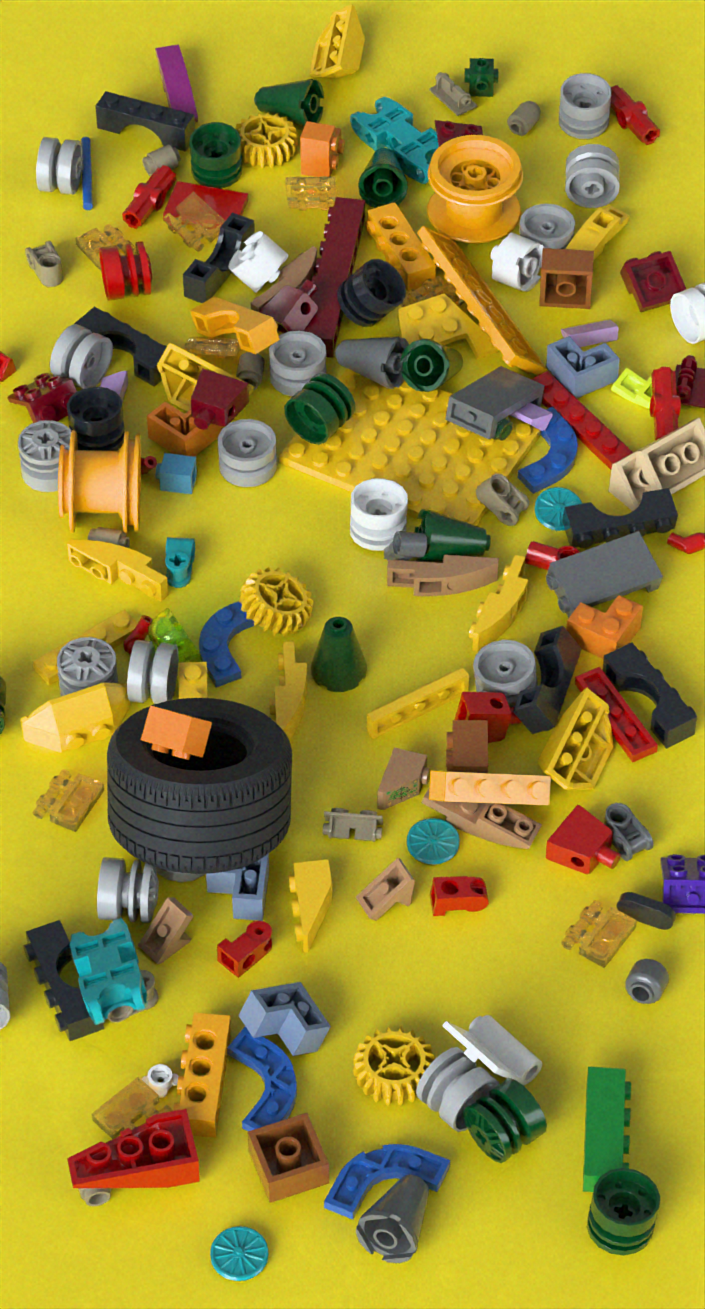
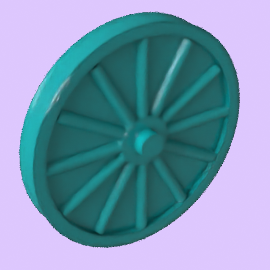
(551, 505)
(433, 841)
(239, 1253)

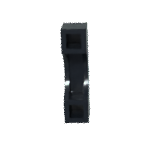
(170, 125)
(205, 278)
(144, 350)
(589, 526)
(557, 657)
(631, 671)
(51, 952)

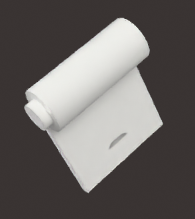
(497, 1049)

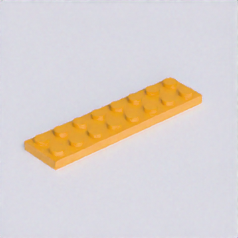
(481, 302)

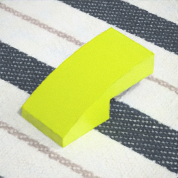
(633, 388)

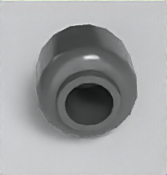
(647, 981)

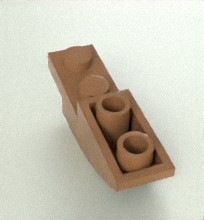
(292, 275)
(452, 576)
(488, 821)

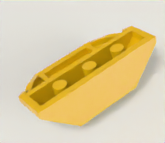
(339, 46)
(181, 372)
(77, 717)
(579, 744)

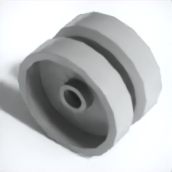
(59, 165)
(592, 176)
(548, 225)
(81, 356)
(296, 360)
(247, 453)
(505, 669)
(152, 672)

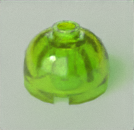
(167, 629)

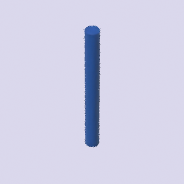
(86, 174)

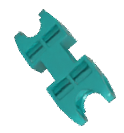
(394, 129)
(108, 971)

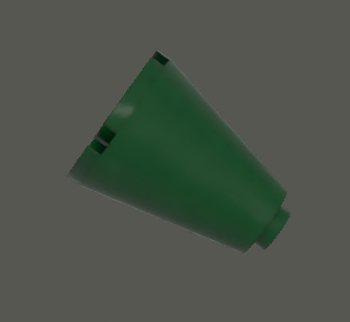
(294, 100)
(383, 180)
(429, 364)
(450, 537)
(338, 657)

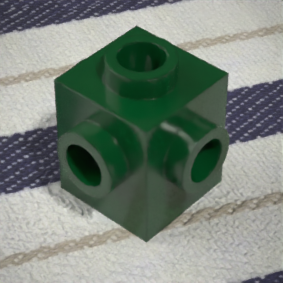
(481, 77)

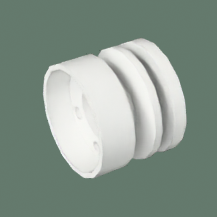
(689, 313)
(377, 513)

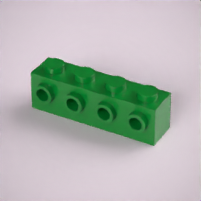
(605, 1123)

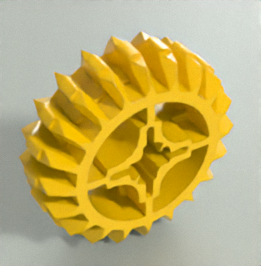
(267, 139)
(276, 601)
(394, 1075)

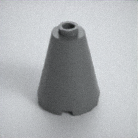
(374, 358)
(395, 1220)

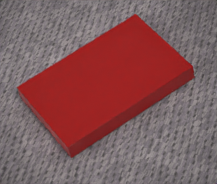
(220, 200)

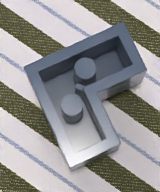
(580, 370)
(247, 886)
(286, 1012)

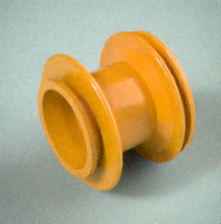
(474, 189)
(101, 481)

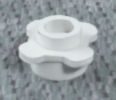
(164, 1073)

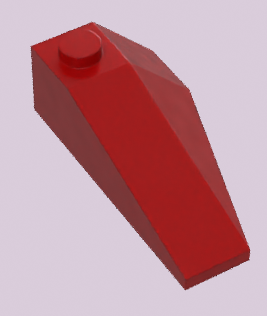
(146, 1157)

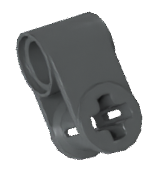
(628, 833)

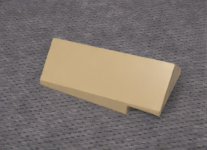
(663, 464)

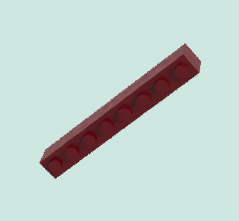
(335, 265)

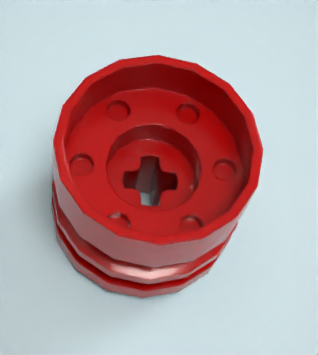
(125, 271)

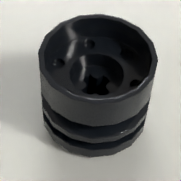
(371, 292)
(97, 419)

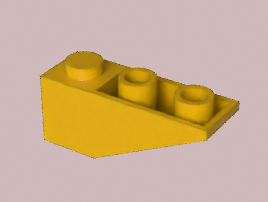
(313, 893)

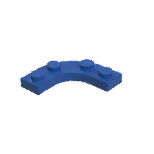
(559, 458)
(215, 641)
(276, 1073)
(378, 1165)

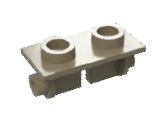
(452, 94)
(364, 824)

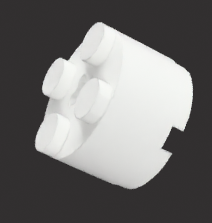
(258, 261)
(517, 262)

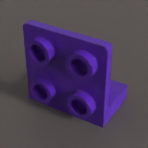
(684, 883)

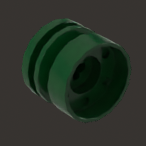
(216, 155)
(319, 408)
(505, 1120)
(623, 1211)

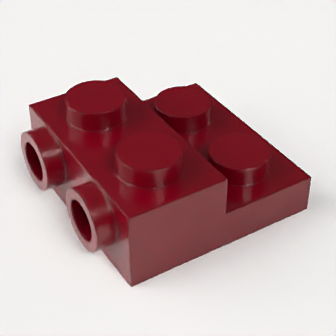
(652, 280)

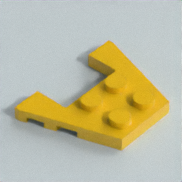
(444, 323)

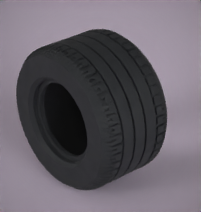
(206, 809)

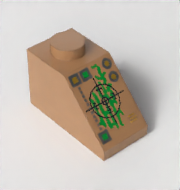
(402, 778)

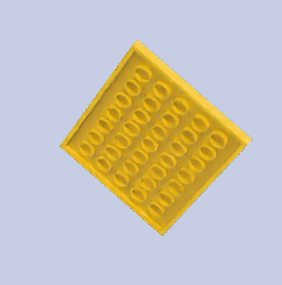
(408, 441)

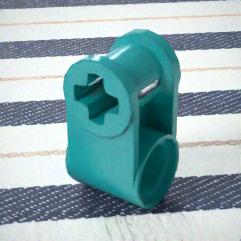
(179, 560)

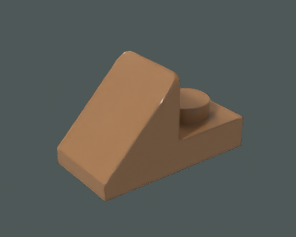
(389, 887)
(166, 931)

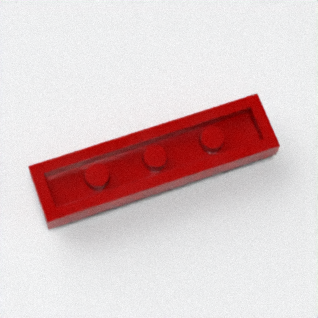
(624, 723)

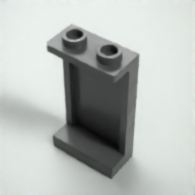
(491, 400)
(603, 573)

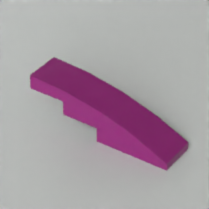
(175, 79)

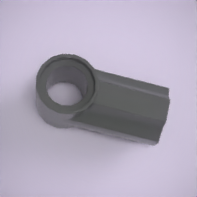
(406, 545)

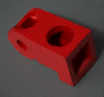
(458, 894)
(246, 949)

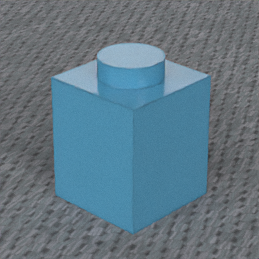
(177, 473)

